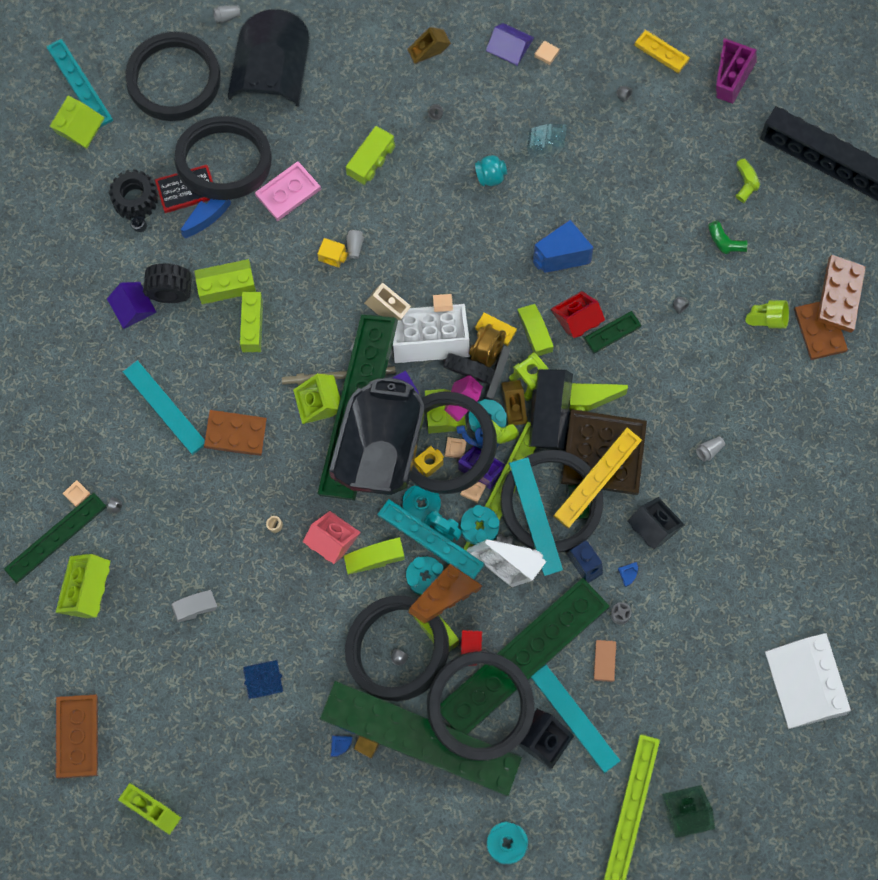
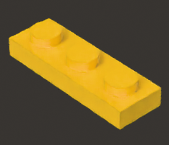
(662, 51)

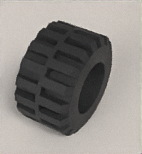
(133, 181)
(167, 283)

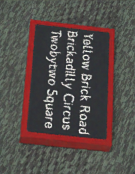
(176, 195)

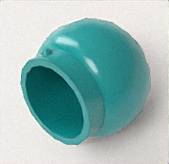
(491, 170)

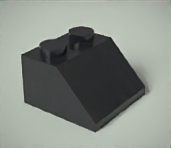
(655, 523)
(546, 738)

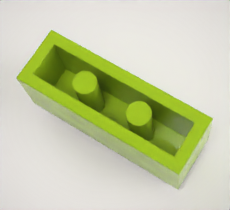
(370, 155)
(251, 322)

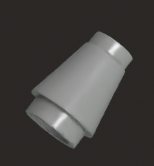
(225, 13)
(354, 243)
(709, 449)

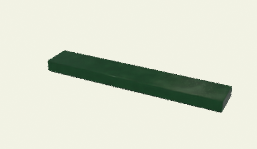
(55, 538)

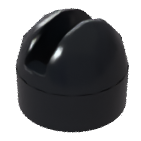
(137, 224)

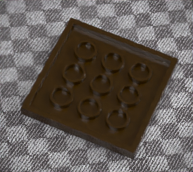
(592, 436)

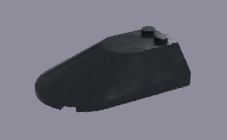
(271, 55)
(379, 438)

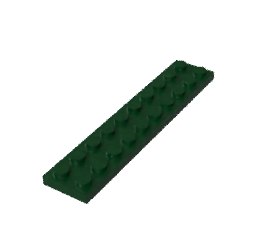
(366, 364)
(528, 651)
(414, 737)

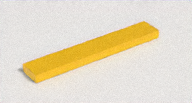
(597, 478)

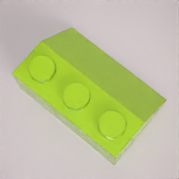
(224, 281)
(83, 586)

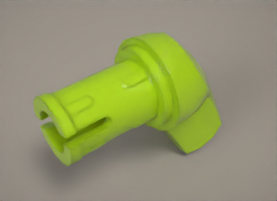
(750, 178)
(506, 433)

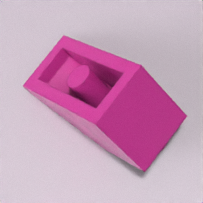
(468, 387)

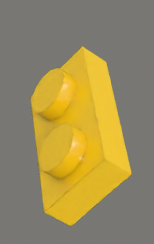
(497, 325)

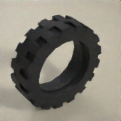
(468, 367)

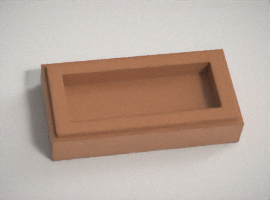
(604, 661)

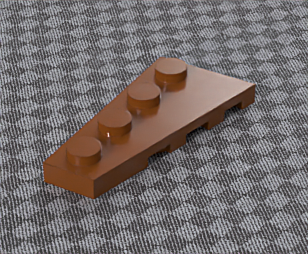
(444, 593)

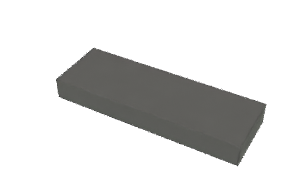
(497, 376)

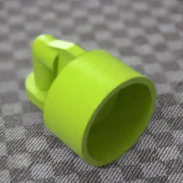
(773, 314)

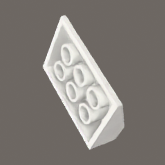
(431, 334)
(509, 562)
(807, 681)

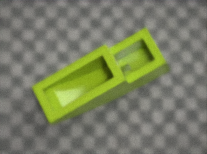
(535, 330)
(374, 556)

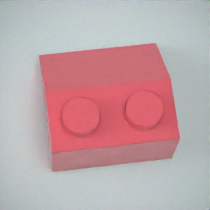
(331, 537)

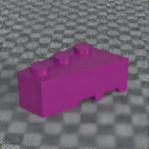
(734, 69)

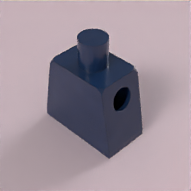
(585, 561)

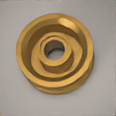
(487, 345)

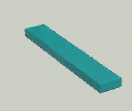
(77, 79)
(164, 407)
(535, 515)
(430, 539)
(575, 719)

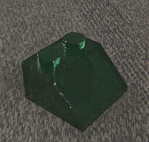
(689, 811)

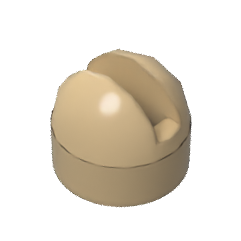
(271, 523)

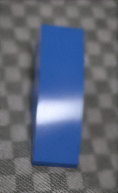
(204, 216)

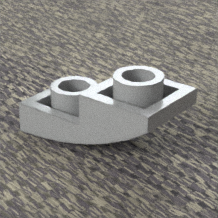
(192, 605)

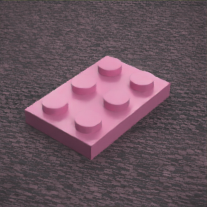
(287, 191)

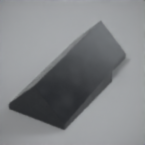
(550, 409)

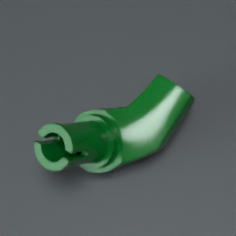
(723, 242)

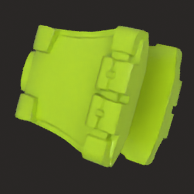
(522, 369)

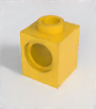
(332, 253)
(425, 469)

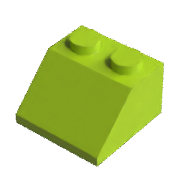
(77, 122)
(317, 398)
(439, 420)

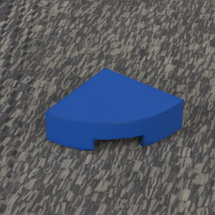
(628, 573)
(340, 745)

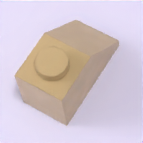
(387, 303)

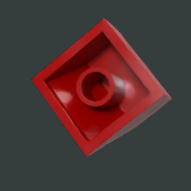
(578, 314)

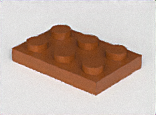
(819, 338)
(235, 432)

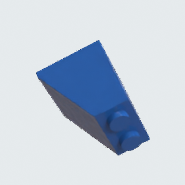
(562, 249)

